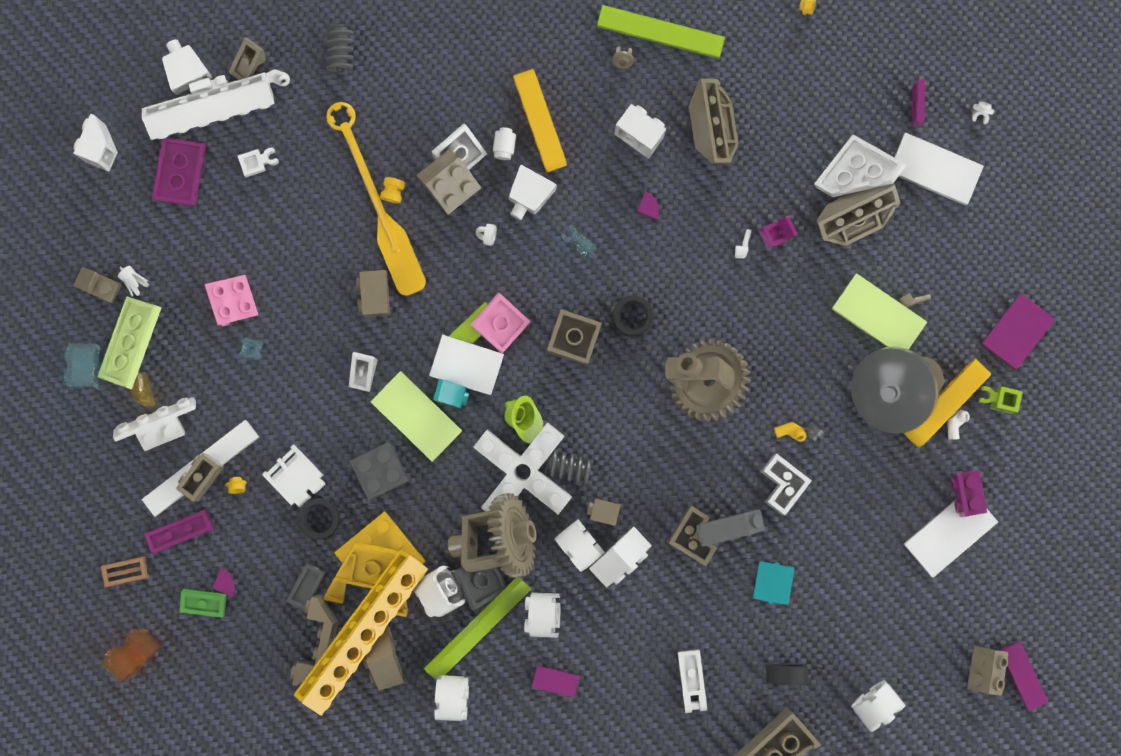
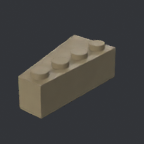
(781, 737)

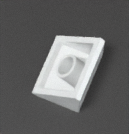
(464, 145)

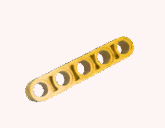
(539, 120)
(950, 401)

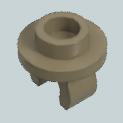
(622, 58)

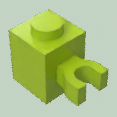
(1002, 399)

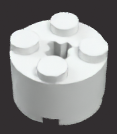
(579, 545)
(439, 592)
(543, 615)
(451, 698)
(878, 706)

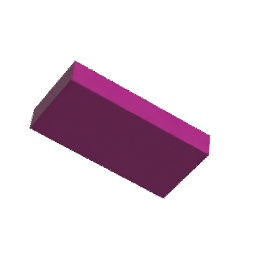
(918, 103)
(555, 681)

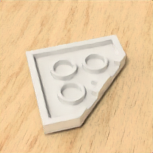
(858, 168)

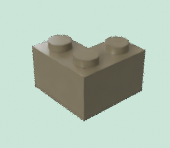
(687, 538)
(383, 662)

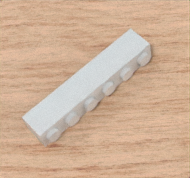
(208, 106)

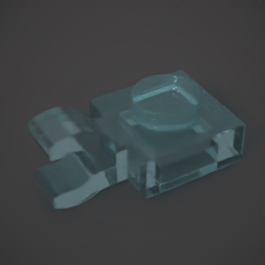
(584, 246)

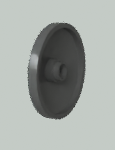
(894, 389)

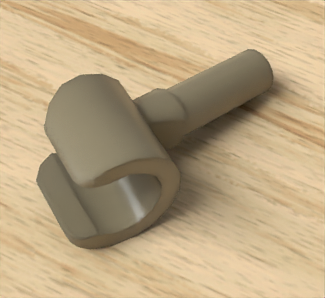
(908, 300)

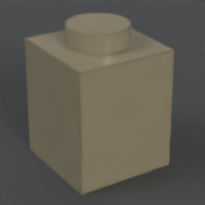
(604, 511)

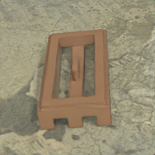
(143, 568)

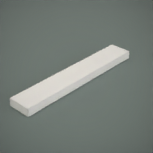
(222, 451)

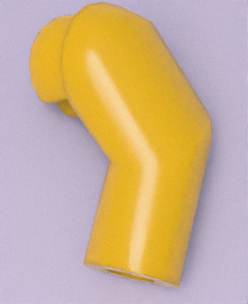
(792, 430)

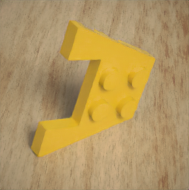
(362, 568)

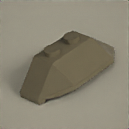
(713, 122)
(857, 214)

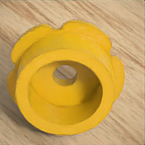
(807, 6)
(236, 485)

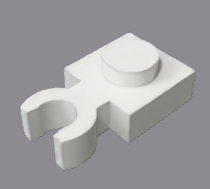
(203, 84)
(254, 162)

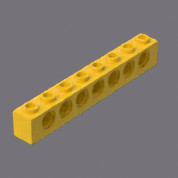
(351, 637)

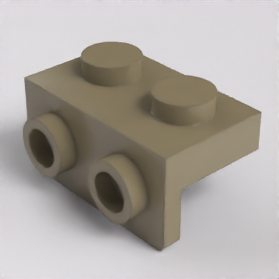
(988, 670)

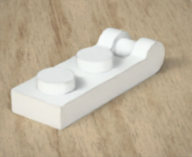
(692, 680)

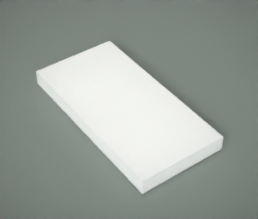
(938, 169)
(947, 538)

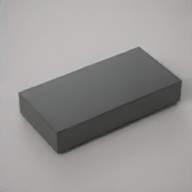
(306, 586)

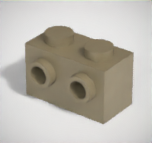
(374, 293)
(199, 477)

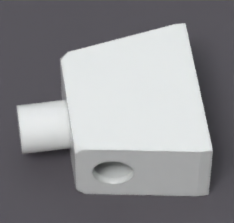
(183, 67)
(529, 192)

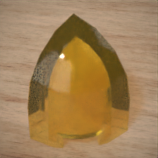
(143, 391)

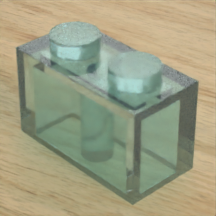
(82, 365)

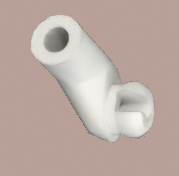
(278, 77)
(955, 422)

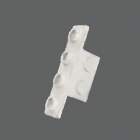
(157, 427)

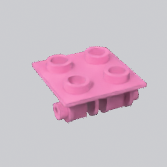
(231, 300)

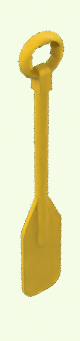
(390, 235)

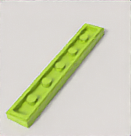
(660, 32)
(477, 628)

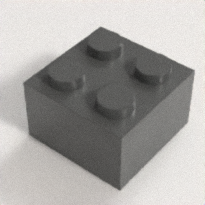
(379, 471)

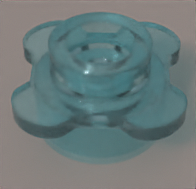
(247, 343)

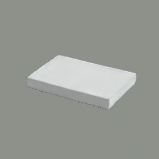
(466, 364)

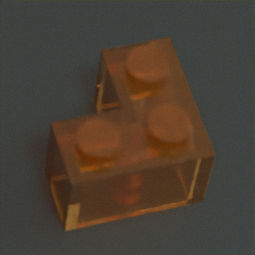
(128, 659)

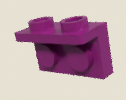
(969, 493)

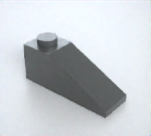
(730, 527)

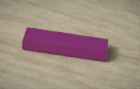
(178, 531)
(1024, 677)

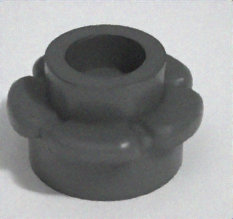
(814, 431)

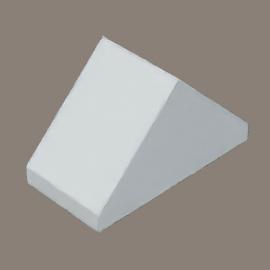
(362, 371)

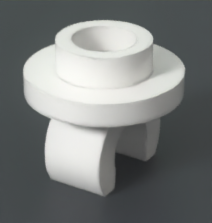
(982, 109)

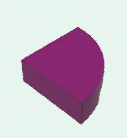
(649, 206)
(224, 583)

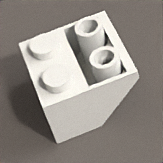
(95, 144)

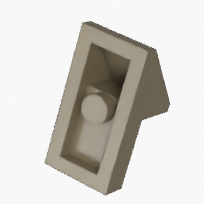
(247, 60)
(97, 285)

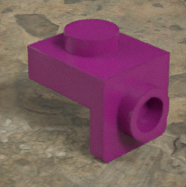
(778, 232)

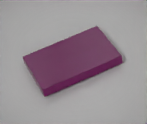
(178, 172)
(1018, 331)

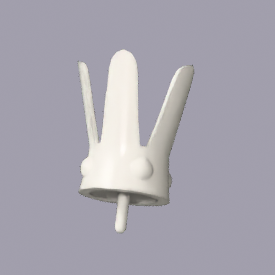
(131, 278)

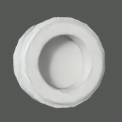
(489, 234)

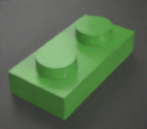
(203, 603)

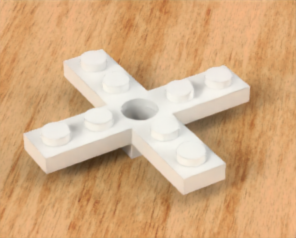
(533, 457)

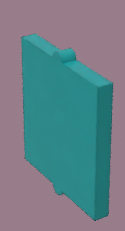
(773, 583)

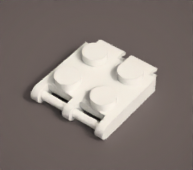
(295, 477)

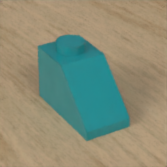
(451, 394)

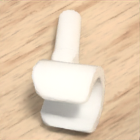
(741, 251)

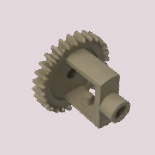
(697, 369)
(512, 538)

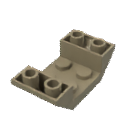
(318, 611)

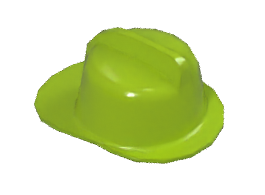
(524, 418)

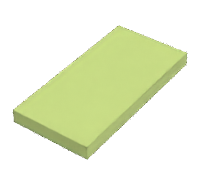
(878, 314)
(129, 342)
(416, 416)

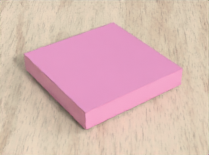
(500, 323)

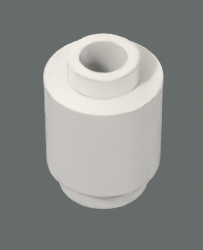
(504, 144)

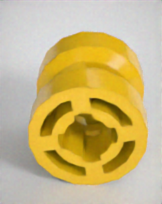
(392, 190)

